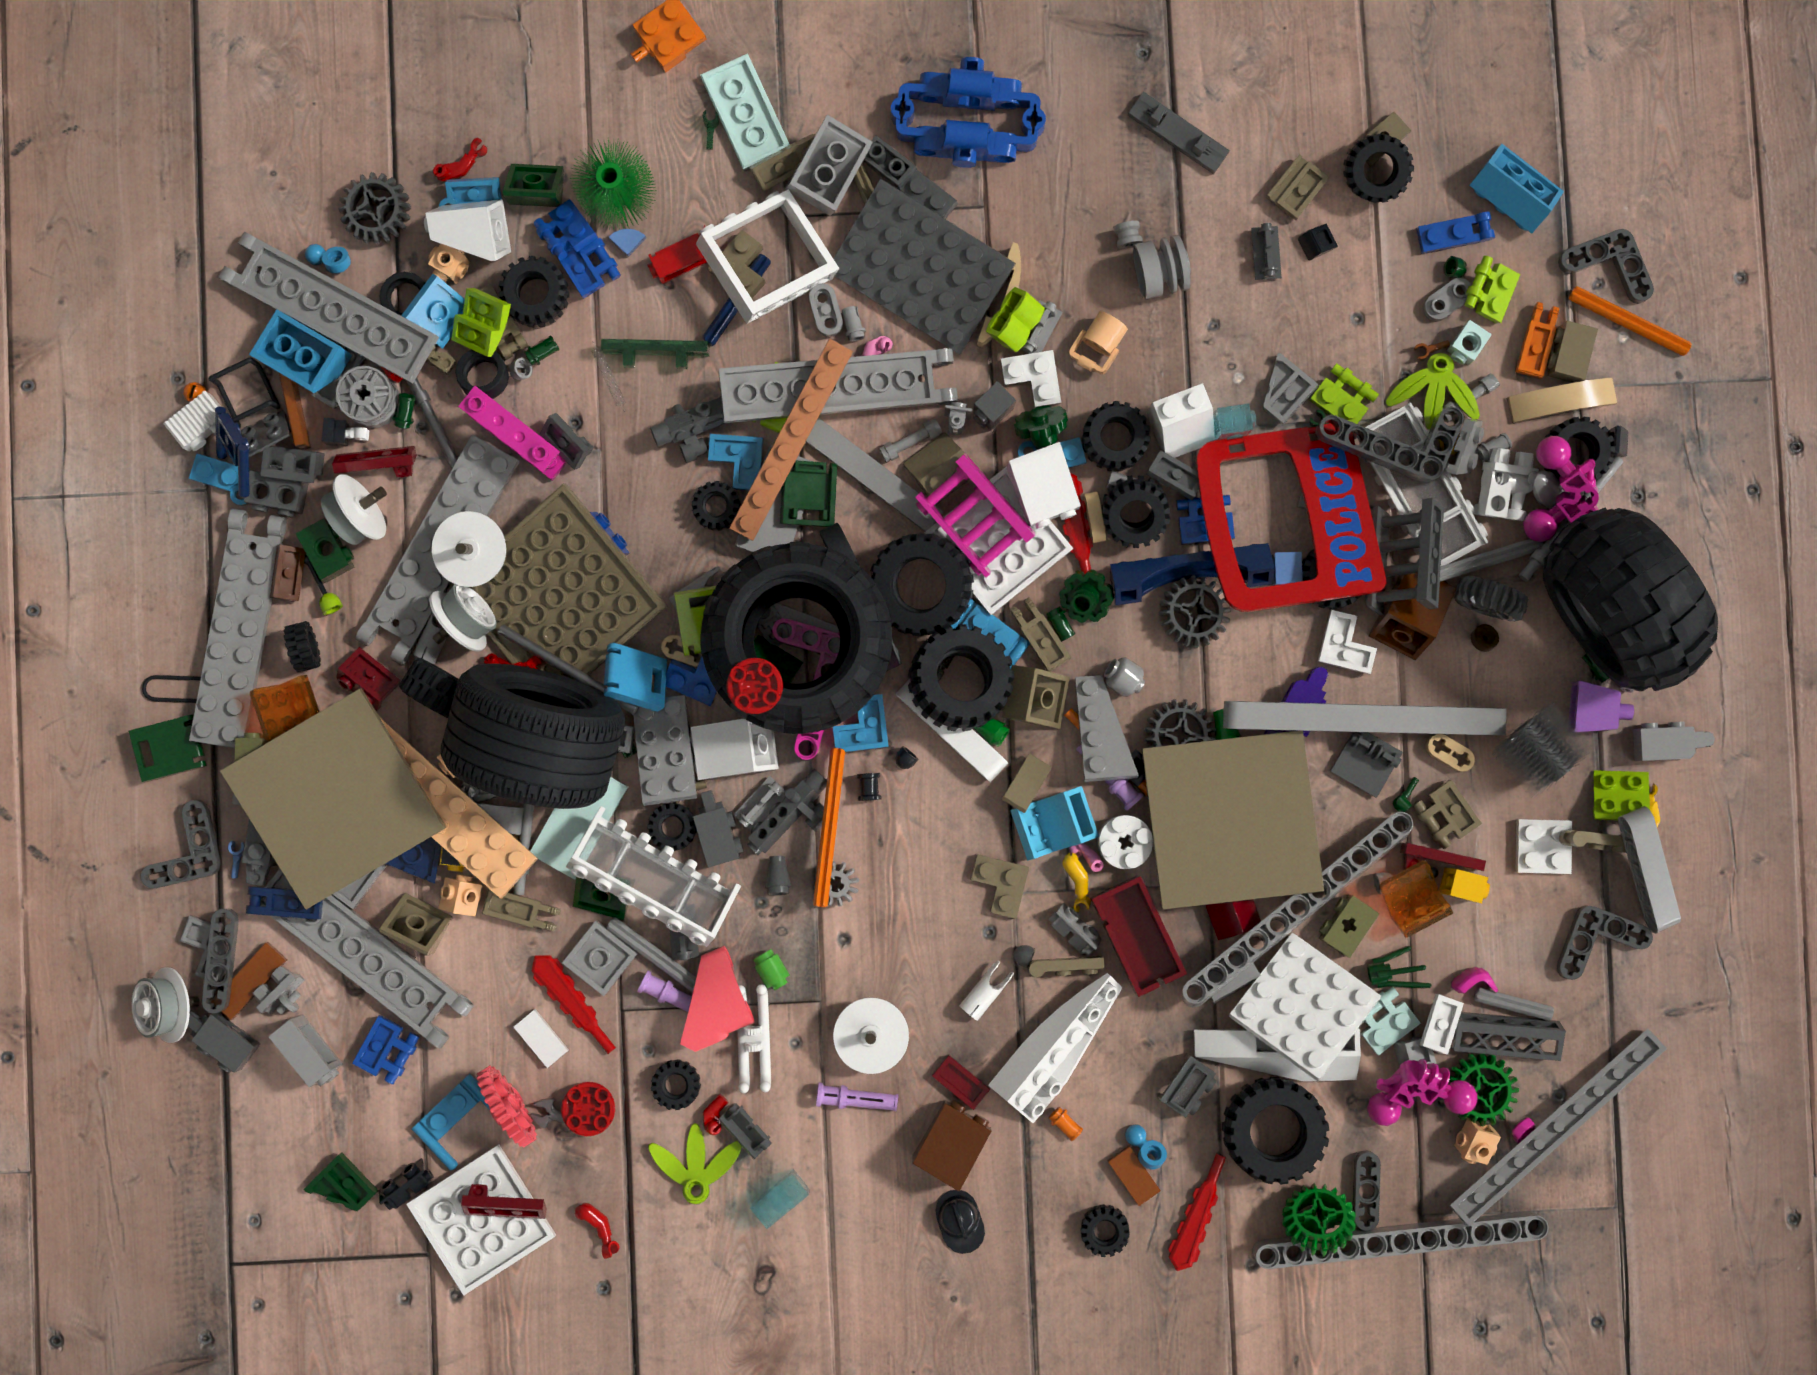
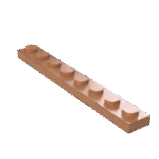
(791, 439)

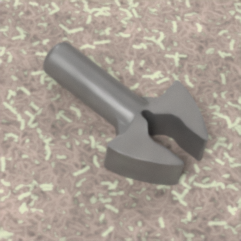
(554, 1114)

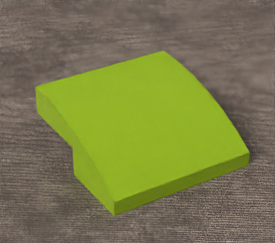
(481, 322)

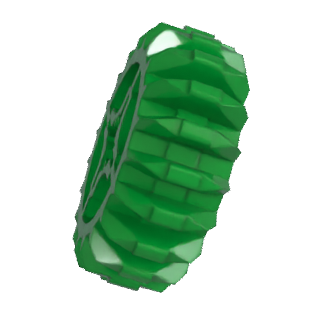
(1503, 1084)
(1338, 1213)

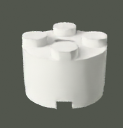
(1139, 836)

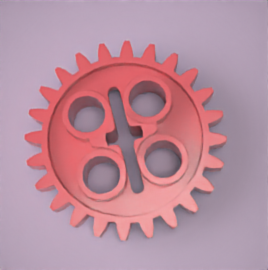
(506, 1106)

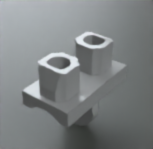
(283, 996)

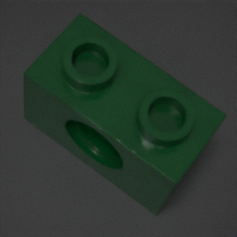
(313, 540)

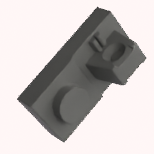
(561, 436)
(1174, 475)

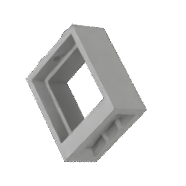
(306, 1051)

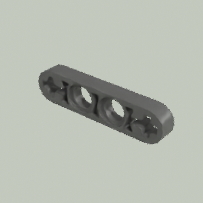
(225, 961)

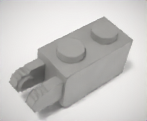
(1668, 743)

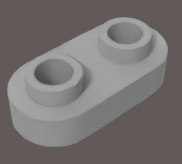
(1448, 298)
(825, 311)

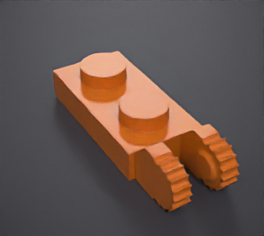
(1537, 343)

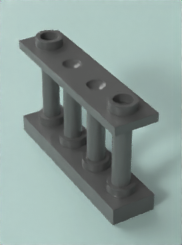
(1429, 561)

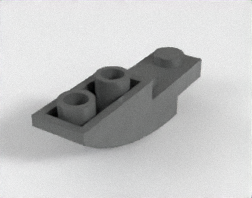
(904, 176)

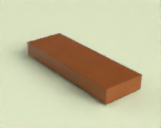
(295, 413)
(250, 977)

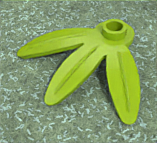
(1437, 379)
(696, 1174)

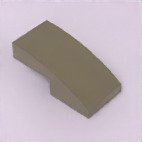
(1026, 783)

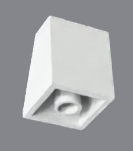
(471, 227)
(1182, 421)
(1044, 486)
(732, 749)

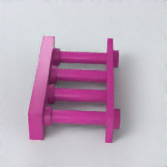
(513, 432)
(983, 490)

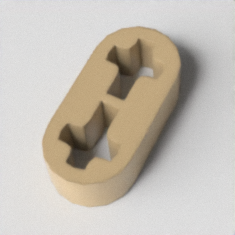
(1095, 517)
(679, 656)
(1453, 747)

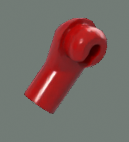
(712, 1114)

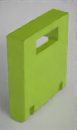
(690, 618)

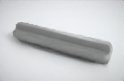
(1513, 1004)

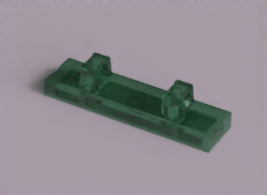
(677, 348)

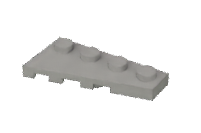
(1101, 737)

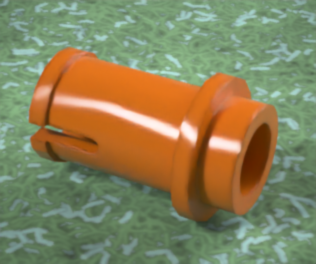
(1065, 1123)

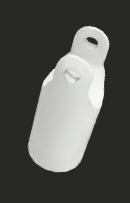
(983, 994)

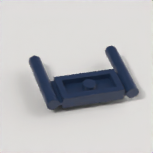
(231, 441)

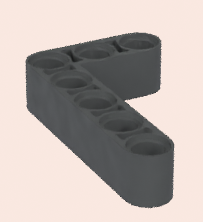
(1393, 448)

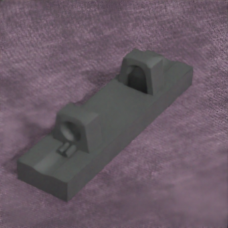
(1178, 133)

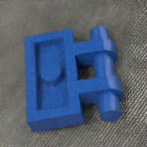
(572, 225)
(583, 272)
(1192, 527)
(378, 1045)

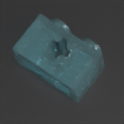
(1233, 421)
(780, 1199)

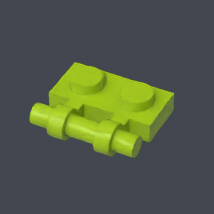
(1497, 292)
(1337, 401)

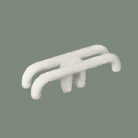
(754, 1040)

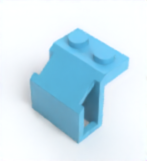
(1055, 823)

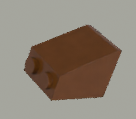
(1407, 623)
(952, 1144)

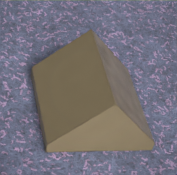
(416, 924)

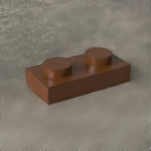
(287, 572)

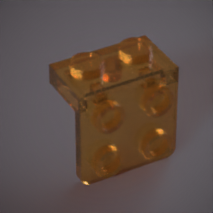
(284, 706)
(1414, 899)

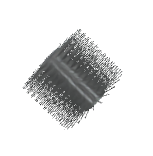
(1542, 750)

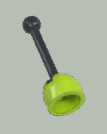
(329, 602)

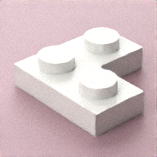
(1038, 369)
(1338, 648)

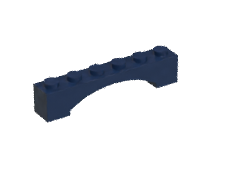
(1137, 578)

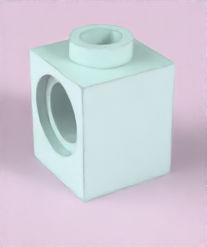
(1478, 338)

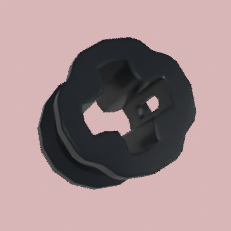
(869, 786)

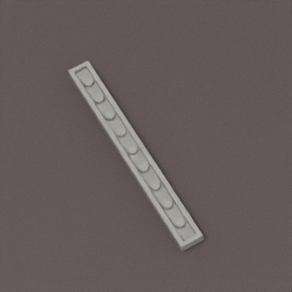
(1557, 1127)

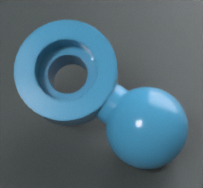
(334, 259)
(1136, 1136)

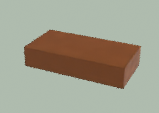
(1134, 1175)

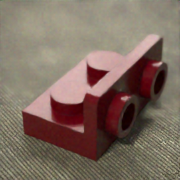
(367, 673)

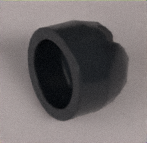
(905, 758)

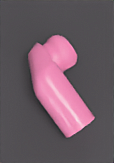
(877, 346)
(1089, 855)

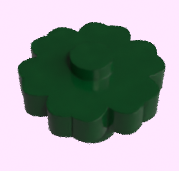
(1041, 425)
(1086, 596)

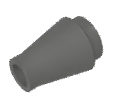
(777, 876)

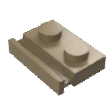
(1297, 187)

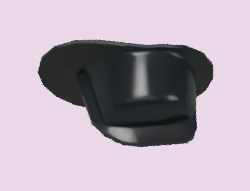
(960, 1221)

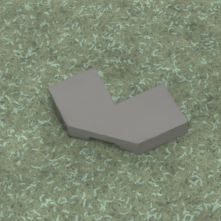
(197, 934)

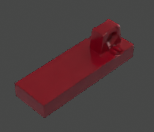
(399, 458)
(1416, 854)
(480, 1204)

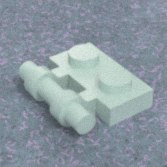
(1391, 1026)

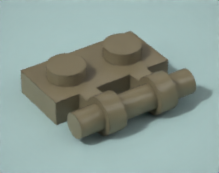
(1454, 810)

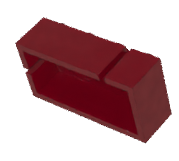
(1138, 935)

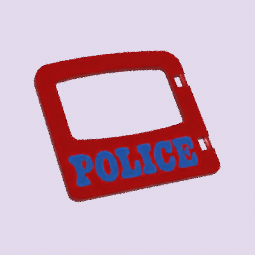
(1337, 514)

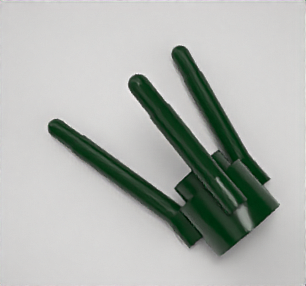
(1380, 973)

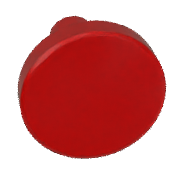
(754, 685)
(588, 1109)

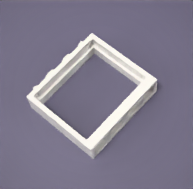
(727, 277)

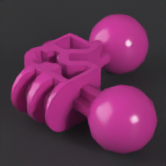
(1555, 454)
(1421, 1080)

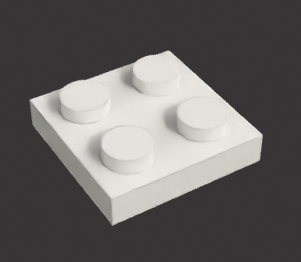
(1539, 847)

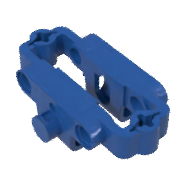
(965, 140)

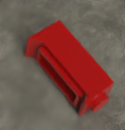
(676, 259)

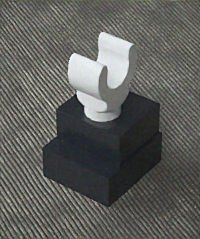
(337, 432)

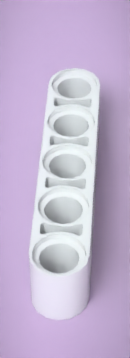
(967, 743)

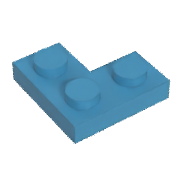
(740, 450)
(868, 733)

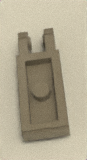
(779, 165)
(1042, 637)
(519, 910)

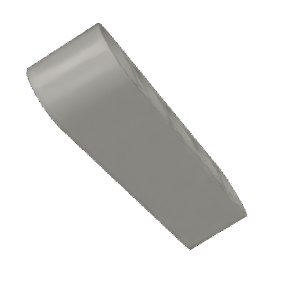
(1649, 869)

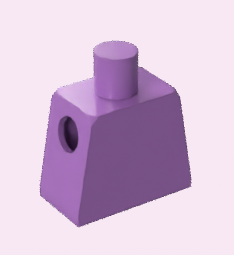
(1596, 708)

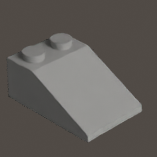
(828, 165)

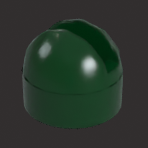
(1457, 264)

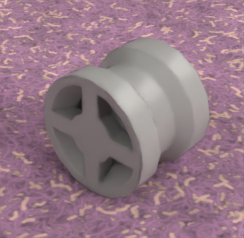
(1127, 234)

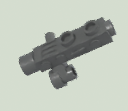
(686, 425)
(785, 813)

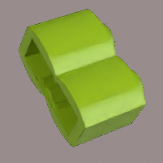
(1015, 319)

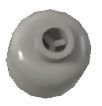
(1124, 676)

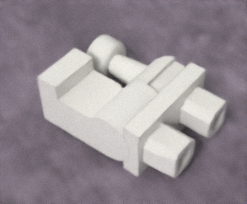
(1500, 481)

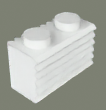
(194, 422)

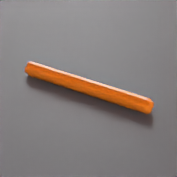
(829, 827)

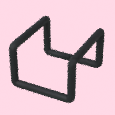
(274, 402)

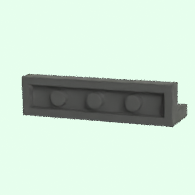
(1509, 1026)

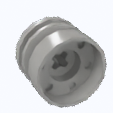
(1166, 266)
(375, 409)

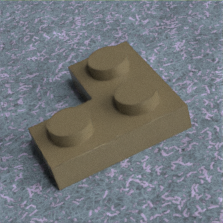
(740, 254)
(1008, 878)

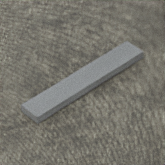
(869, 473)

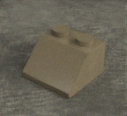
(935, 464)
(1037, 697)

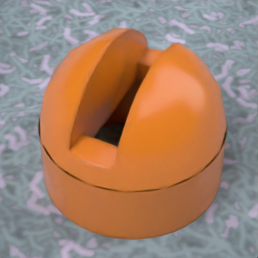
(197, 391)

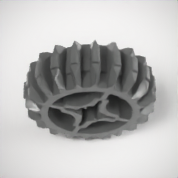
(364, 211)
(1200, 589)
(1491, 598)
(1180, 722)

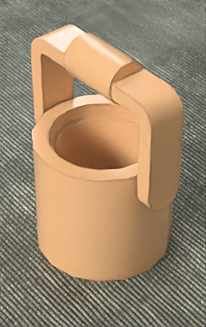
(1102, 337)

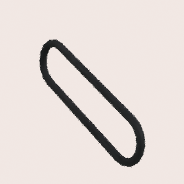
(172, 678)

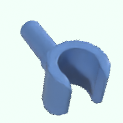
(236, 857)

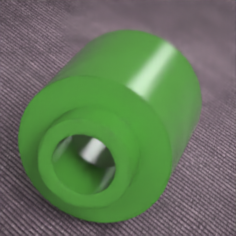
(771, 970)

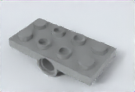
(665, 753)

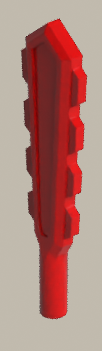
(1077, 528)
(560, 987)
(1191, 1231)

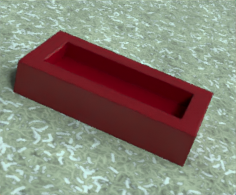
(961, 1082)

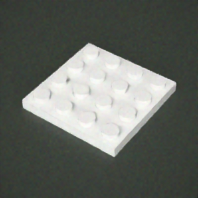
(1019, 562)
(1305, 1006)
(475, 1245)

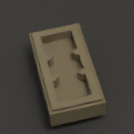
(1390, 126)

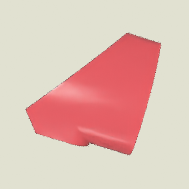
(715, 1003)

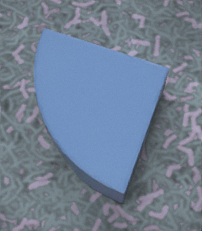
(627, 240)

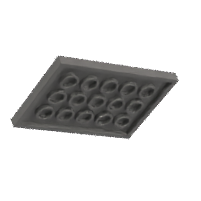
(921, 266)

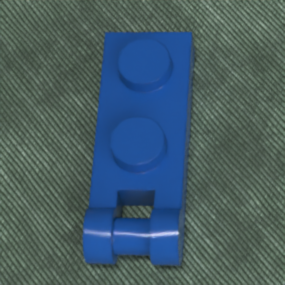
(1454, 233)

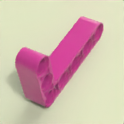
(826, 657)

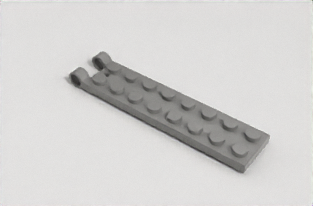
(332, 309)
(864, 385)
(471, 486)
(236, 633)
(375, 964)

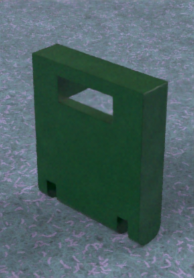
(809, 489)
(169, 748)

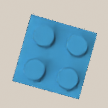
(435, 309)

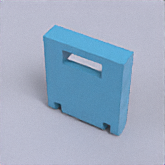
(632, 675)

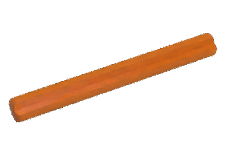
(1630, 321)

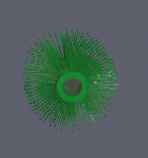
(613, 184)

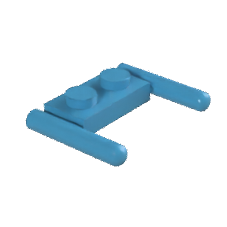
(979, 617)
(446, 1115)

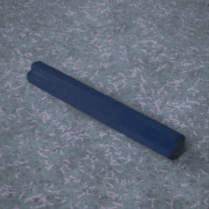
(729, 310)

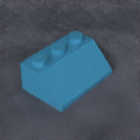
(1516, 189)
(300, 353)

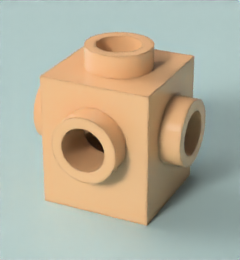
(454, 269)
(460, 895)
(1477, 1142)

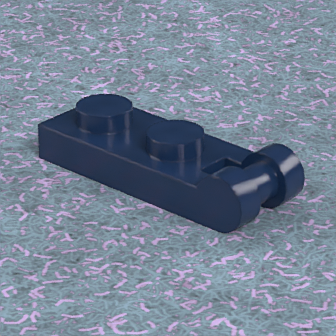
(280, 903)

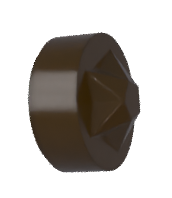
(1484, 638)

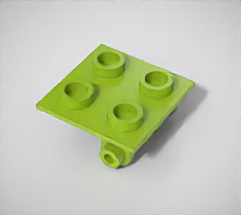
(1619, 793)

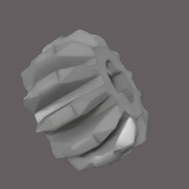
(844, 880)

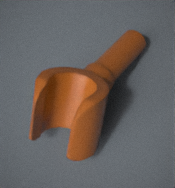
(1431, 348)

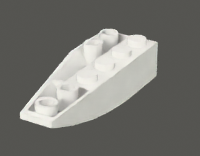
(1054, 1049)
(1245, 1050)

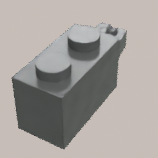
(716, 832)
(257, 857)
(222, 1040)

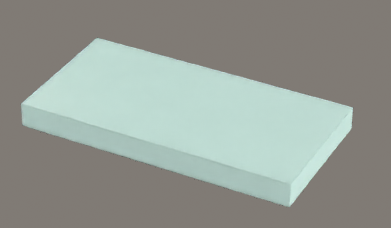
(744, 111)
(567, 827)

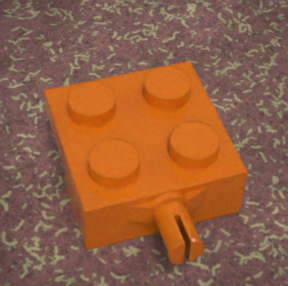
(667, 34)

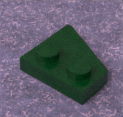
(343, 1184)

